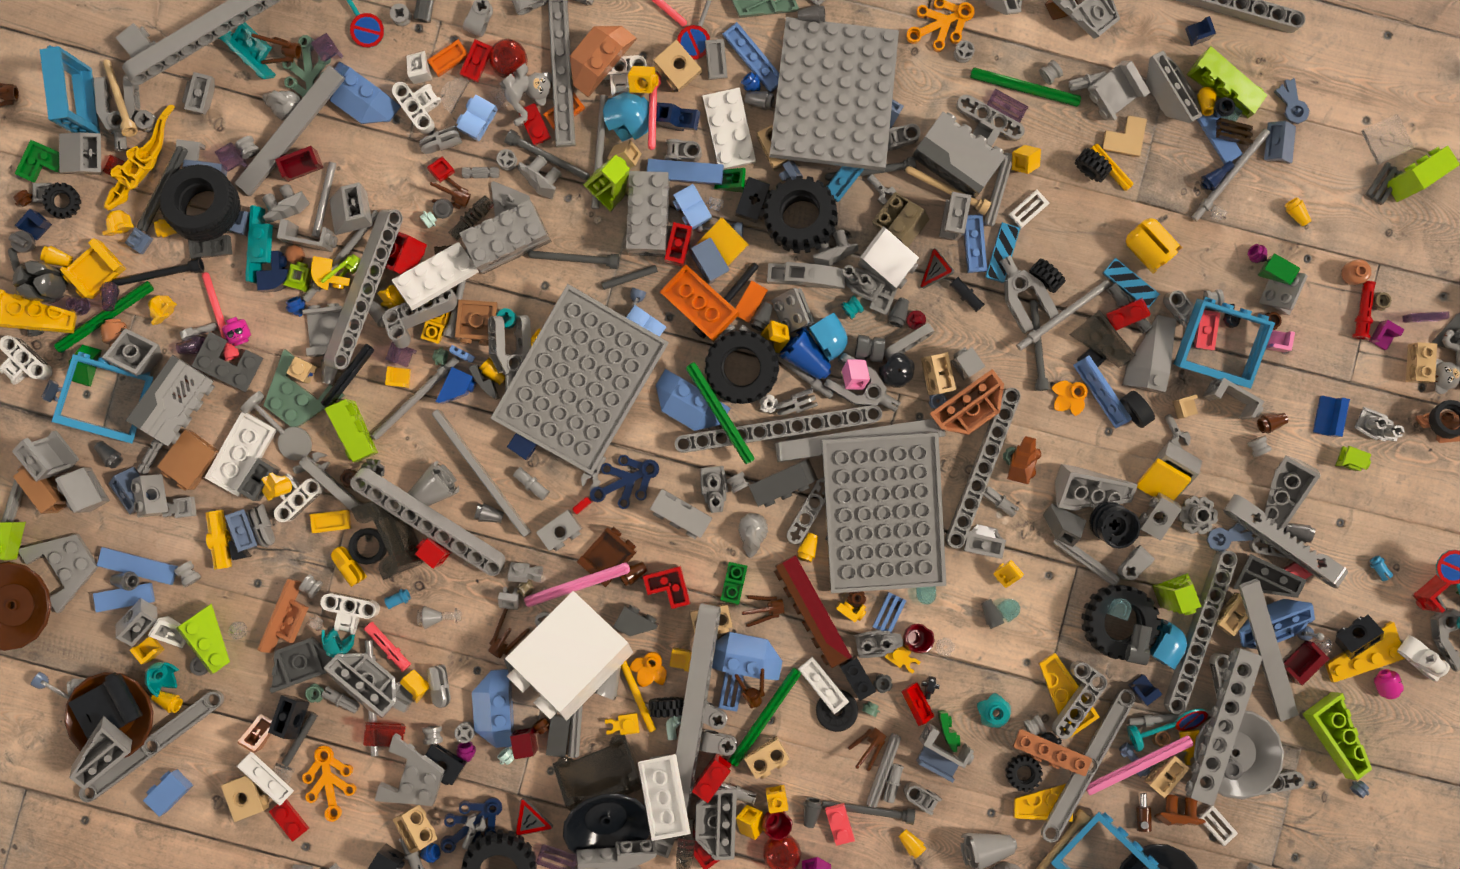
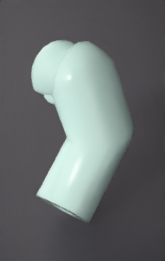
(671, 725)

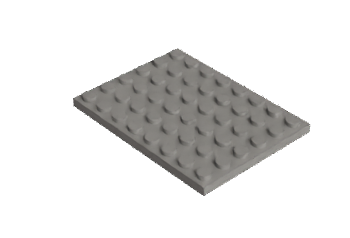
(835, 94)
(579, 379)
(884, 512)

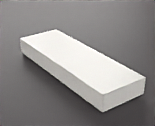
(823, 685)
(265, 778)

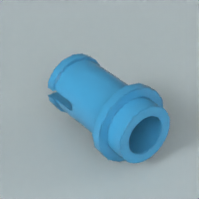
(1380, 567)
(398, 598)

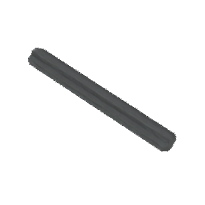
(153, 204)

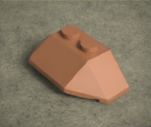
(598, 56)
(971, 406)

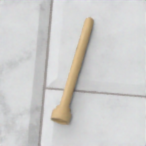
(127, 127)
(980, 205)
(1080, 820)

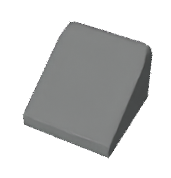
(664, 846)

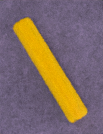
(1118, 175)

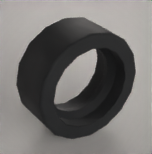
(1138, 409)
(1436, 424)
(354, 551)

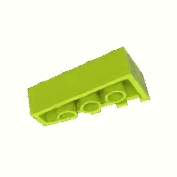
(1227, 81)
(10, 539)
(1177, 595)
(1336, 732)

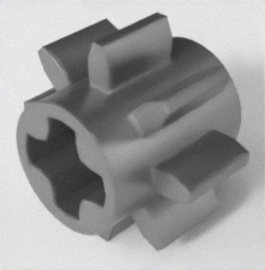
(375, 466)

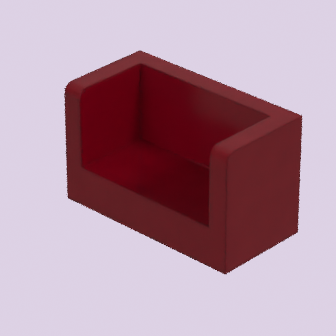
(299, 163)
(1304, 662)
(524, 743)

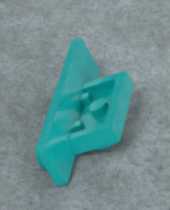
(249, 49)
(258, 243)

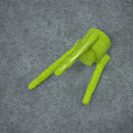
(351, 264)

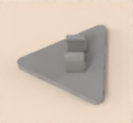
(506, 198)

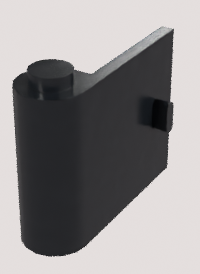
(108, 700)

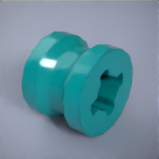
(852, 307)
(510, 318)

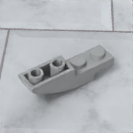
(806, 274)
(624, 855)

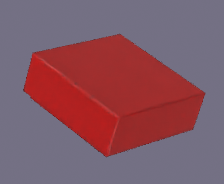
(440, 169)
(582, 505)

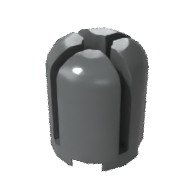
(39, 282)

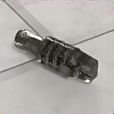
(471, 217)
(685, 848)

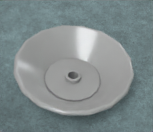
(1258, 753)

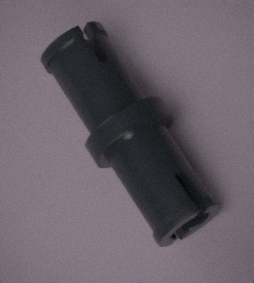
(967, 294)

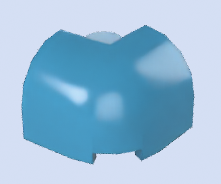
(627, 115)
(830, 336)
(1169, 645)

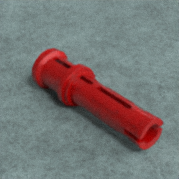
(1364, 317)

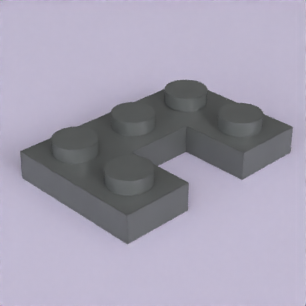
(210, 363)

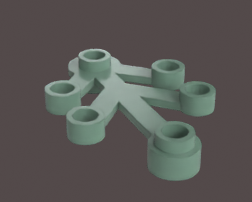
(309, 74)

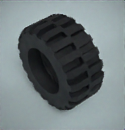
(796, 191)
(741, 393)
(1098, 608)
(499, 844)

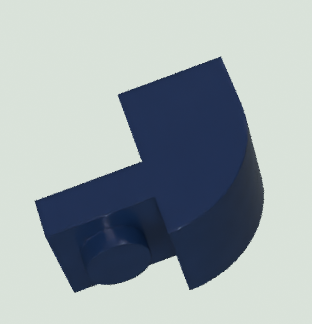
(676, 118)
(273, 279)

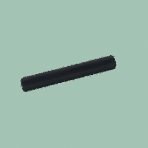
(347, 376)

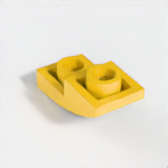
(434, 328)

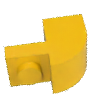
(320, 268)

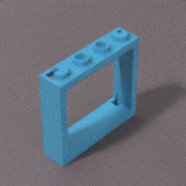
(54, 63)
(1255, 355)
(90, 427)
(1118, 832)

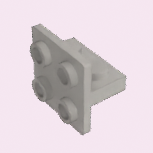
(1283, 296)
(793, 310)

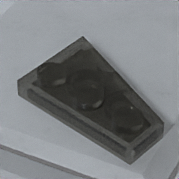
(1103, 339)

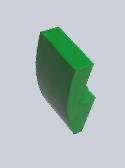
(733, 583)
(950, 736)

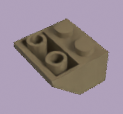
(901, 218)

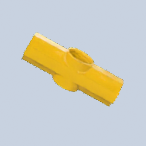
(218, 539)

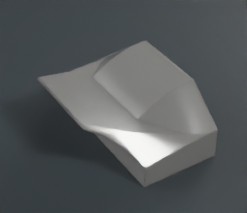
(199, 93)
(985, 541)

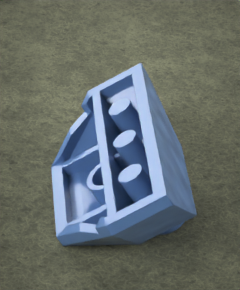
(362, 98)
(685, 402)
(1287, 620)
(746, 656)
(494, 708)

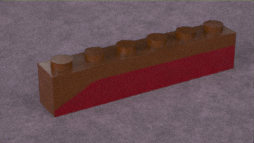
(815, 615)

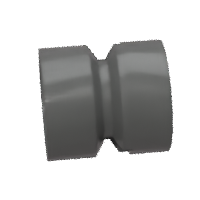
(870, 348)

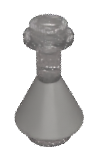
(429, 616)

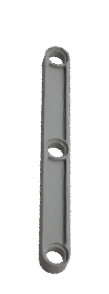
(162, 738)
(1096, 750)

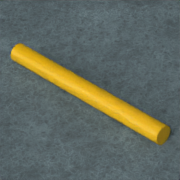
(637, 696)

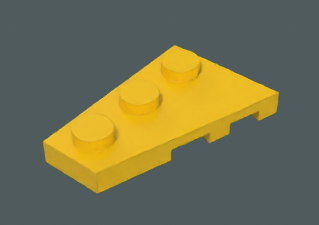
(1037, 804)

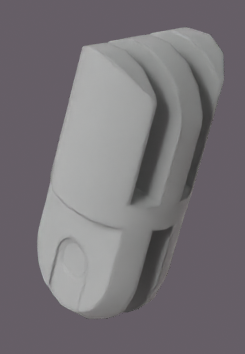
(440, 140)
(796, 403)
(261, 525)
(439, 685)

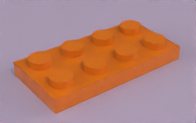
(699, 302)

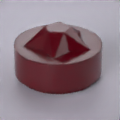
(915, 320)

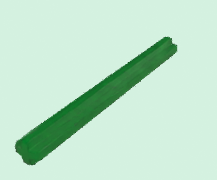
(1026, 87)
(94, 323)
(720, 413)
(764, 717)

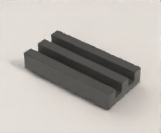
(1393, 170)

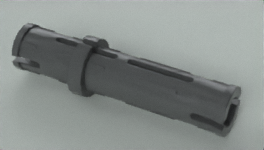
(1123, 299)

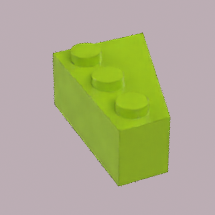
(1423, 173)
(609, 182)
(351, 430)
(205, 639)

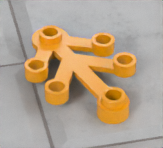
(943, 22)
(328, 780)

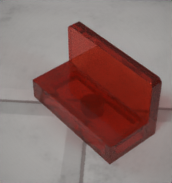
(381, 733)

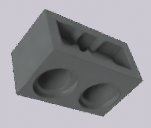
(252, 484)

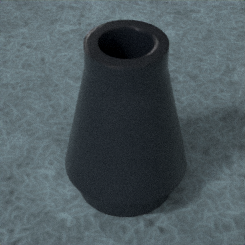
(1224, 107)

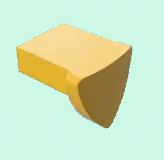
(415, 685)

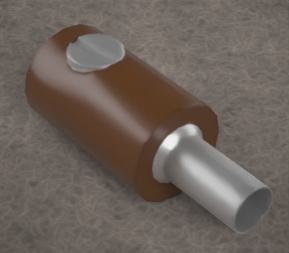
(1143, 813)

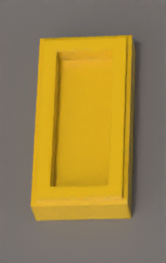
(330, 521)

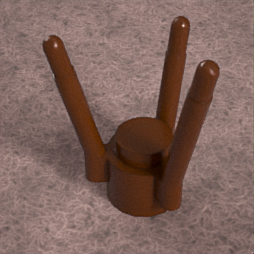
(289, 49)
(9, 94)
(459, 197)
(774, 607)
(498, 646)
(752, 696)
(876, 739)

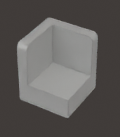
(988, 131)
(192, 147)
(403, 698)

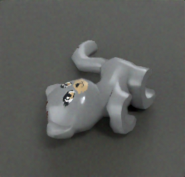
(536, 87)
(1447, 373)

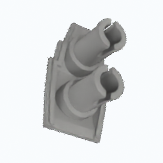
(542, 185)
(290, 206)
(830, 256)
(863, 282)
(1378, 426)
(714, 487)
(877, 643)

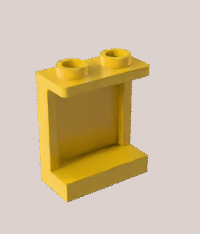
(93, 269)

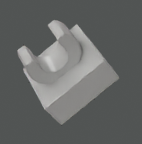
(508, 600)

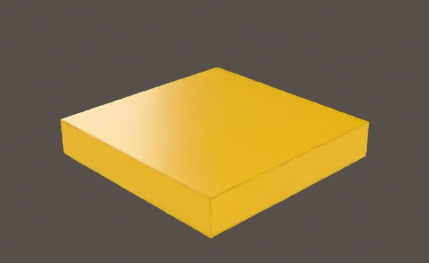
(726, 240)
(1163, 479)

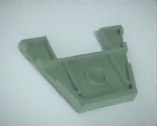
(752, 8)
(289, 399)

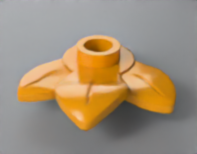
(1067, 398)
(647, 672)

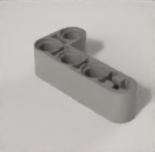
(440, 305)
(1075, 701)

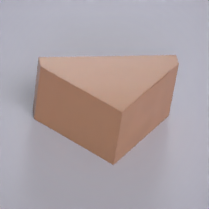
(257, 734)

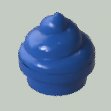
(751, 82)
(295, 306)
(430, 853)

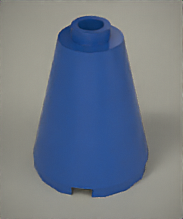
(806, 355)

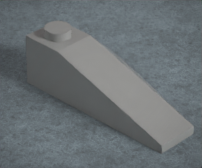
(1153, 358)
(1085, 488)
(1289, 489)

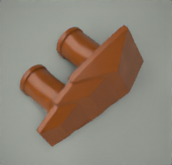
(1024, 461)
(1171, 817)

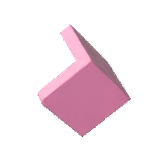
(1281, 341)
(855, 374)

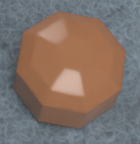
(294, 254)

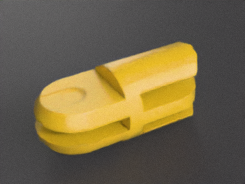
(347, 566)

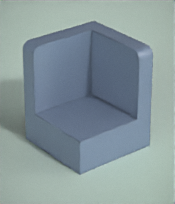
(241, 224)

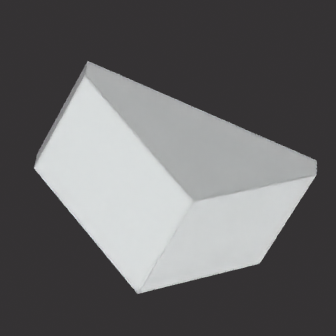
(418, 68)
(166, 631)

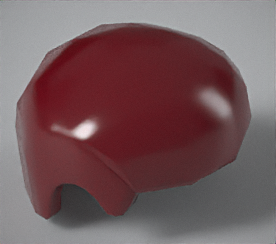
(918, 638)
(777, 825)

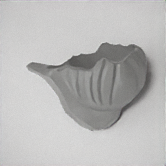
(281, 102)
(752, 531)

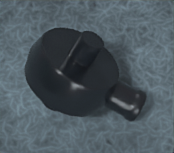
(1231, 321)
(930, 686)
(1051, 737)

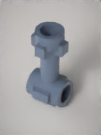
(1127, 750)

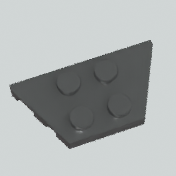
(298, 663)

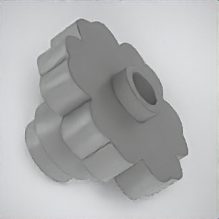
(1190, 518)

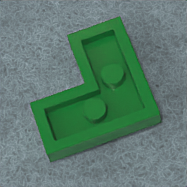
(35, 158)

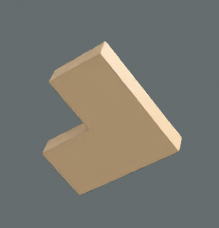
(1128, 143)

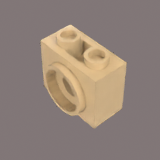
(677, 78)
(256, 798)

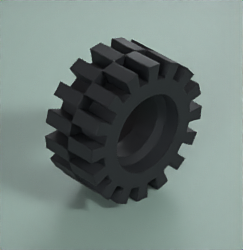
(1093, 165)
(52, 192)
(1048, 275)
(666, 707)
(1024, 785)

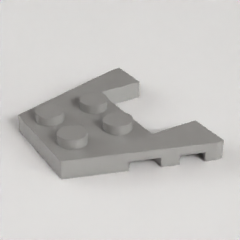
(1091, 15)
(69, 560)
(419, 780)

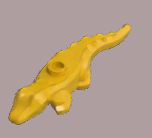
(138, 164)

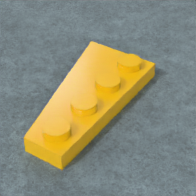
(33, 315)
(1377, 656)
(1062, 687)

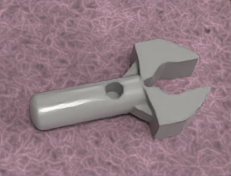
(881, 189)
(190, 332)
(1176, 432)
(316, 456)
(596, 482)
(473, 829)

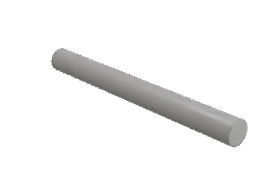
(324, 199)

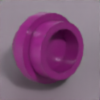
(1257, 253)
(466, 751)

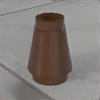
(1271, 422)
(636, 571)

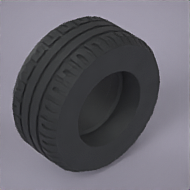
(185, 185)

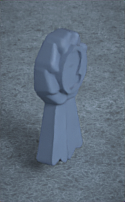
(1296, 110)
(1220, 539)

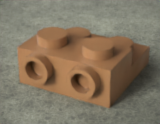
(473, 321)

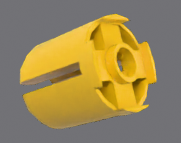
(1152, 244)

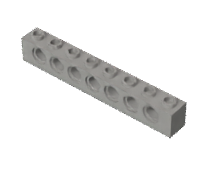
(1233, 719)

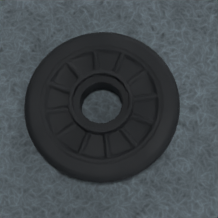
(840, 722)

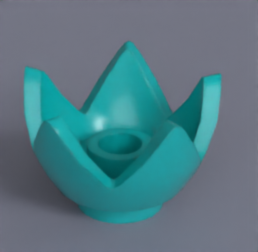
(333, 645)
(160, 675)
(987, 707)

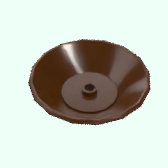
(31, 610)
(136, 730)

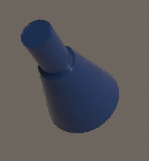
(1211, 180)

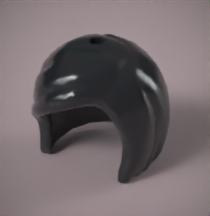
(890, 374)

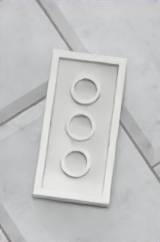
(729, 128)
(435, 276)
(240, 451)
(664, 797)

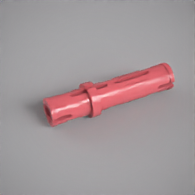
(391, 651)

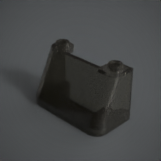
(397, 537)
(601, 772)

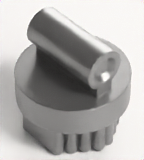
(22, 241)

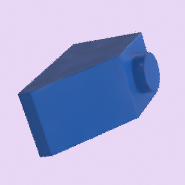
(456, 386)

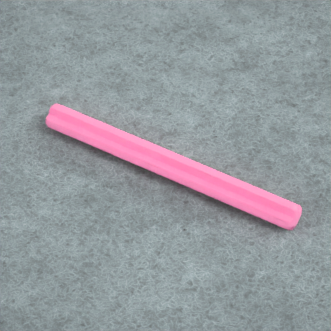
(577, 584)
(1139, 765)

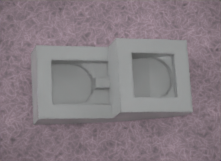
(883, 301)

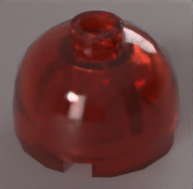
(507, 57)
(782, 853)

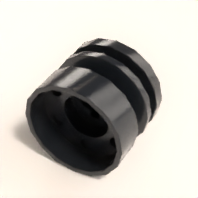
(1114, 524)

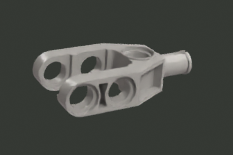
(109, 119)
(1011, 294)
(496, 343)
(865, 399)
(1441, 632)

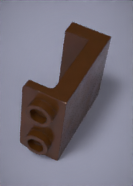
(607, 552)

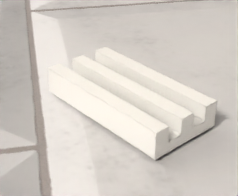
(1016, 220)
(1206, 812)

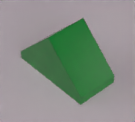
(732, 180)
(1279, 270)
(84, 372)

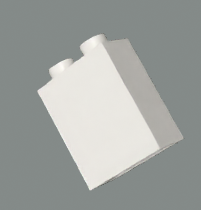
(567, 657)

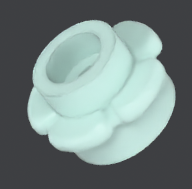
(428, 219)
(506, 756)

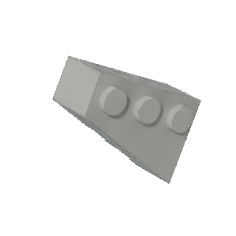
(680, 514)
(100, 753)

